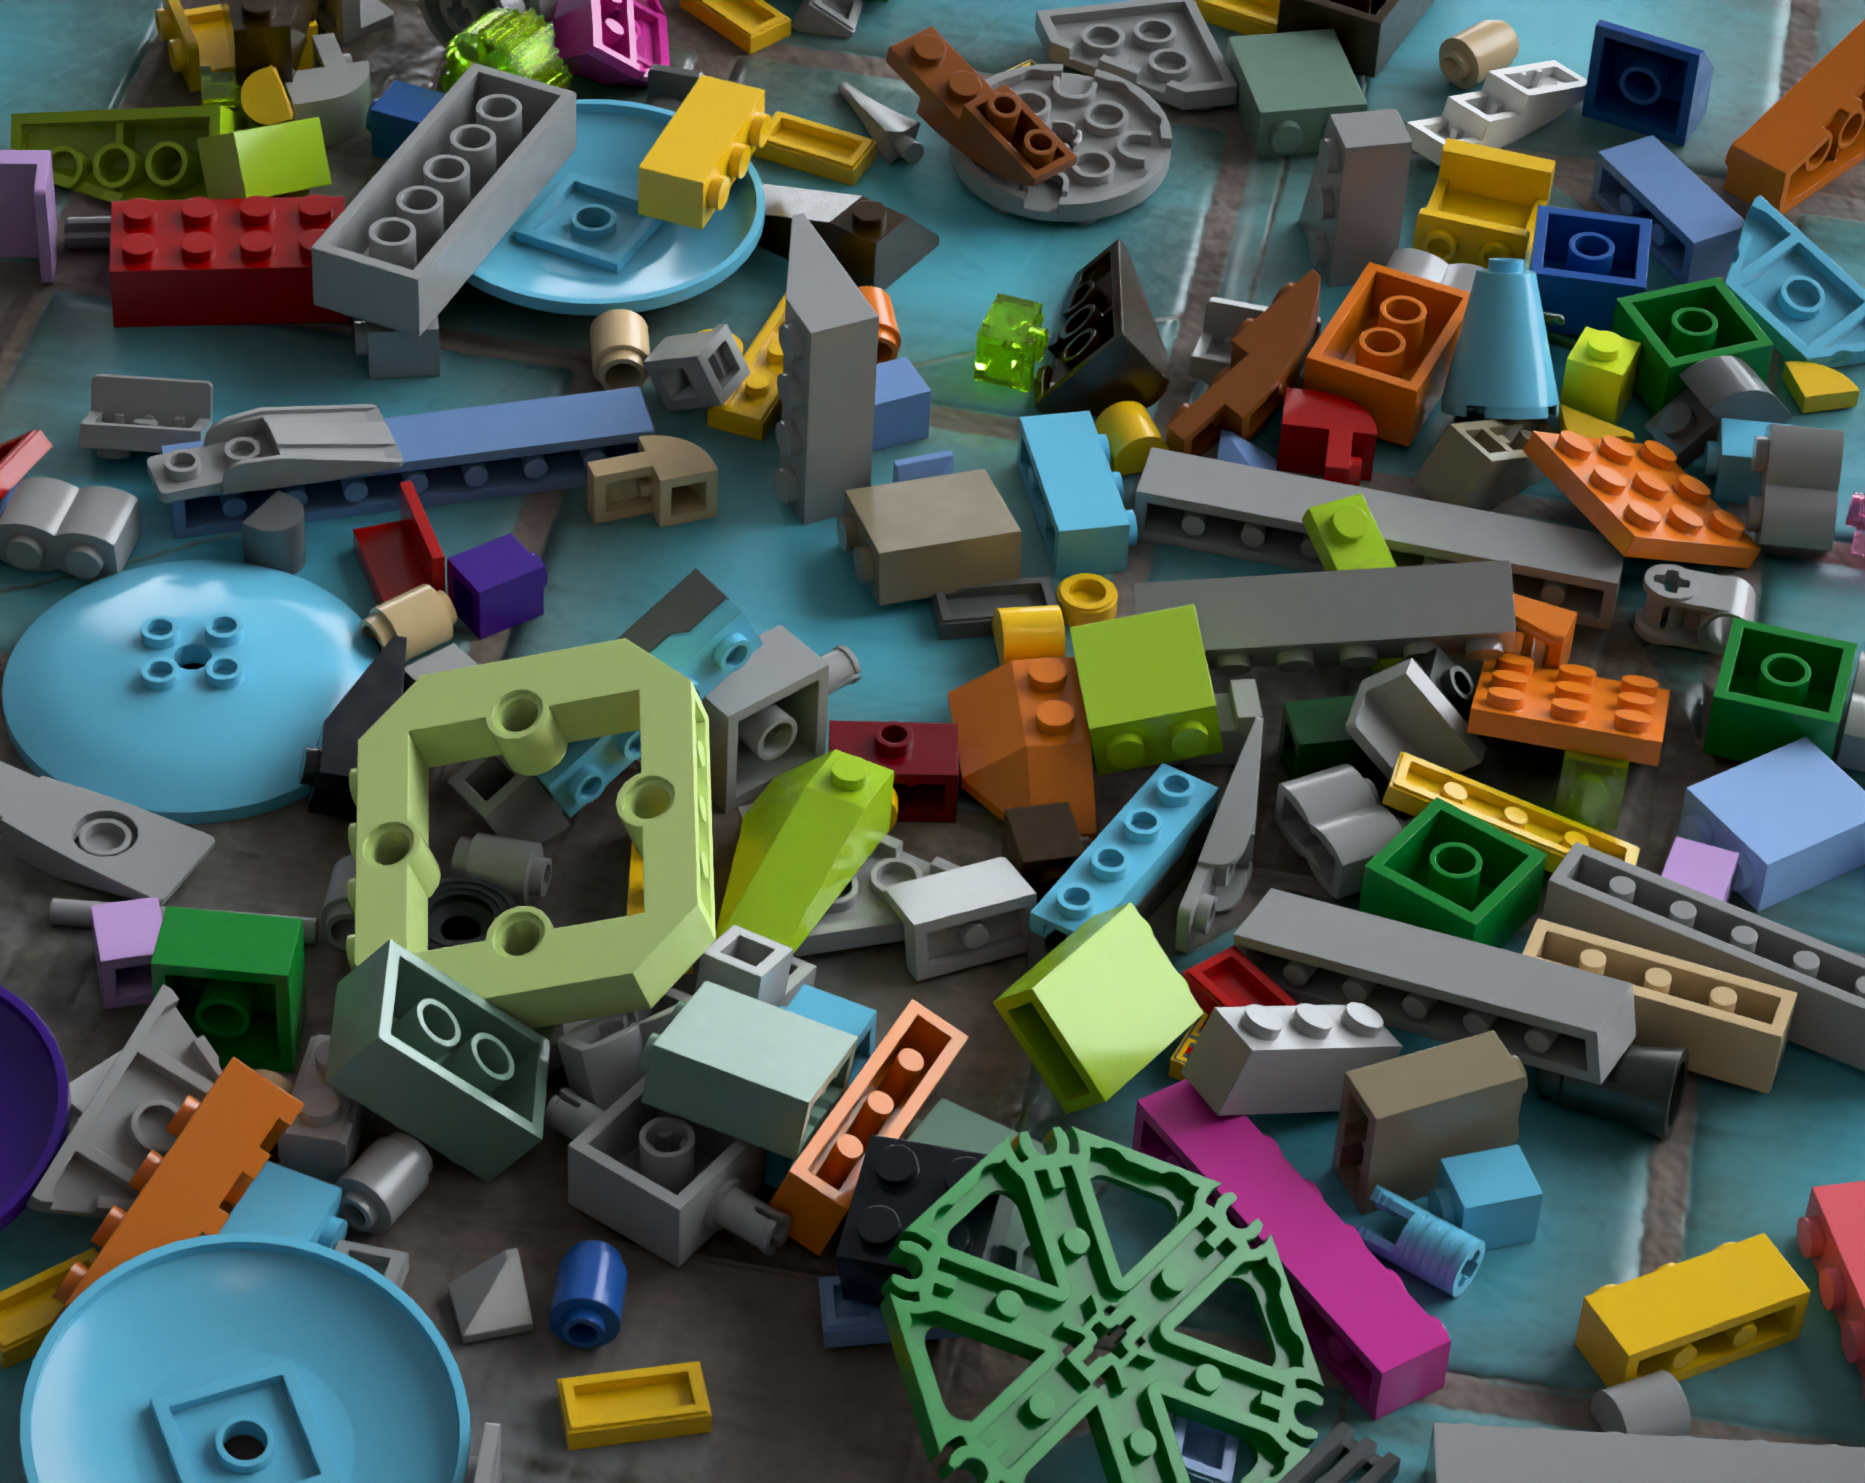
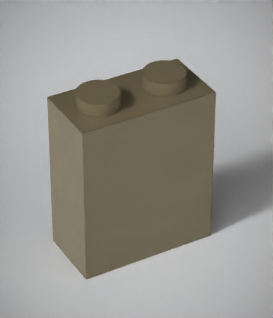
(930, 536)
(1425, 1108)

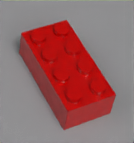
(217, 260)

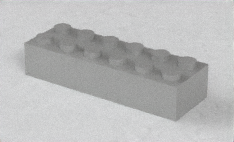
(444, 199)

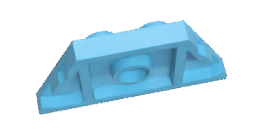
(1796, 291)

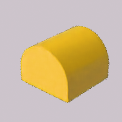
(265, 98)
(1129, 436)
(1028, 632)

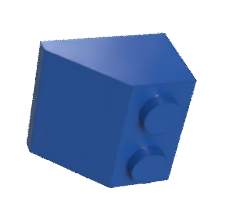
(1646, 83)

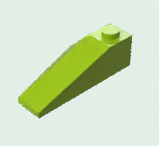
(126, 150)
(805, 845)

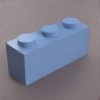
(1690, 223)

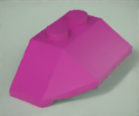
(611, 39)

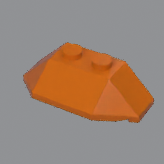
(1026, 739)

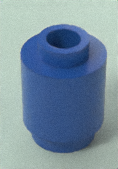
(589, 1295)

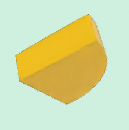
(1818, 387)

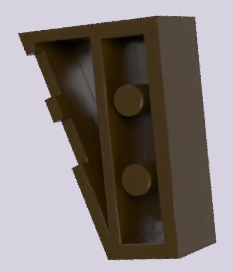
(267, 35)

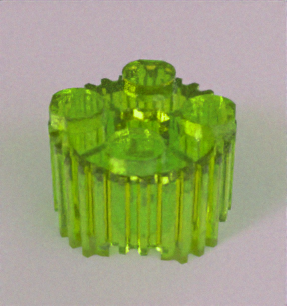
(510, 44)

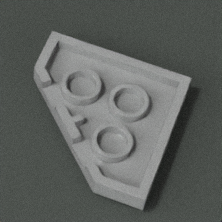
(1147, 42)
(861, 912)

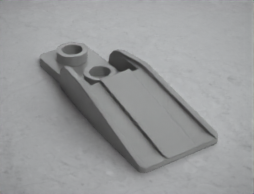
(278, 450)
(96, 837)
(1228, 851)

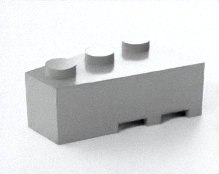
(1357, 194)

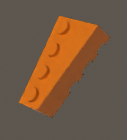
(1806, 134)
(199, 1179)

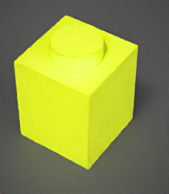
(1600, 374)

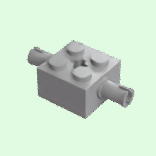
(771, 714)
(663, 1176)

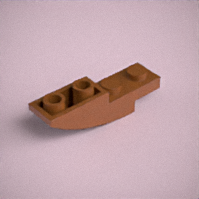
(981, 122)
(1264, 361)

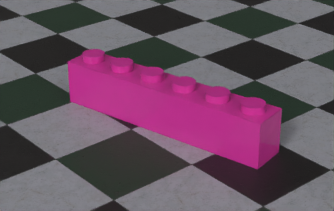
(1348, 1302)

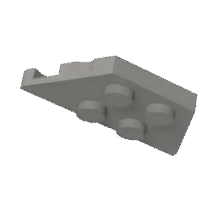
(129, 1114)

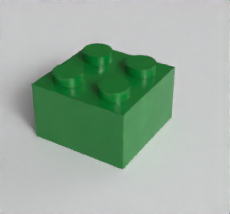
(1683, 328)
(1777, 690)
(1455, 877)
(236, 982)

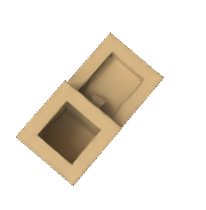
(664, 478)

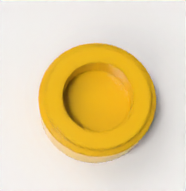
(1087, 599)

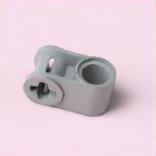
(1696, 608)

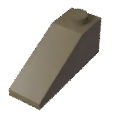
(1481, 463)

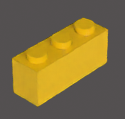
(702, 152)
(1694, 1313)

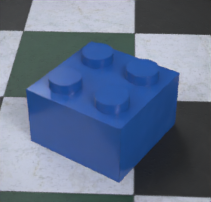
(1587, 263)

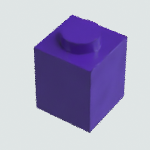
(496, 585)

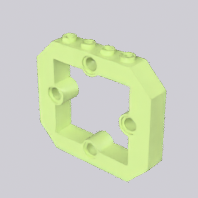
(529, 715)

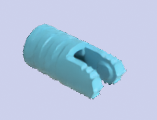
(1426, 1245)

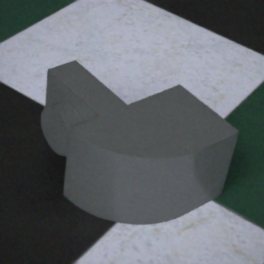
(1715, 390)

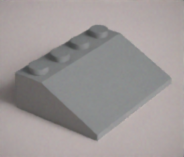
(824, 381)

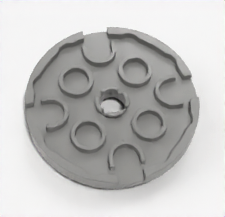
(1113, 131)

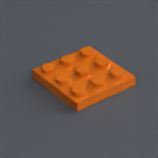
(1642, 499)
(1570, 709)

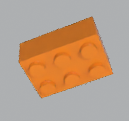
(1389, 348)

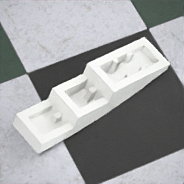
(1506, 109)

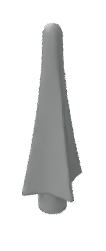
(891, 130)

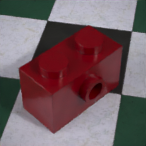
(922, 762)

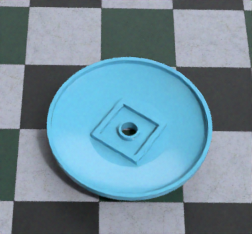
(631, 262)
(108, 707)
(250, 1342)

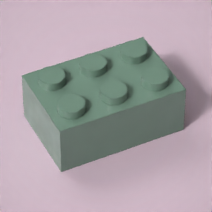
(438, 1061)

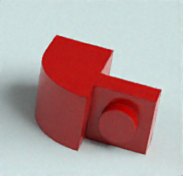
(1326, 437)

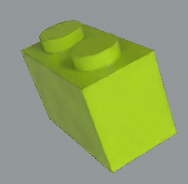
(265, 161)

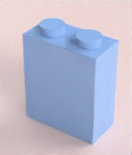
(1786, 816)

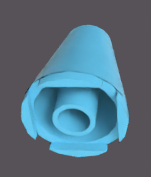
(1502, 349)

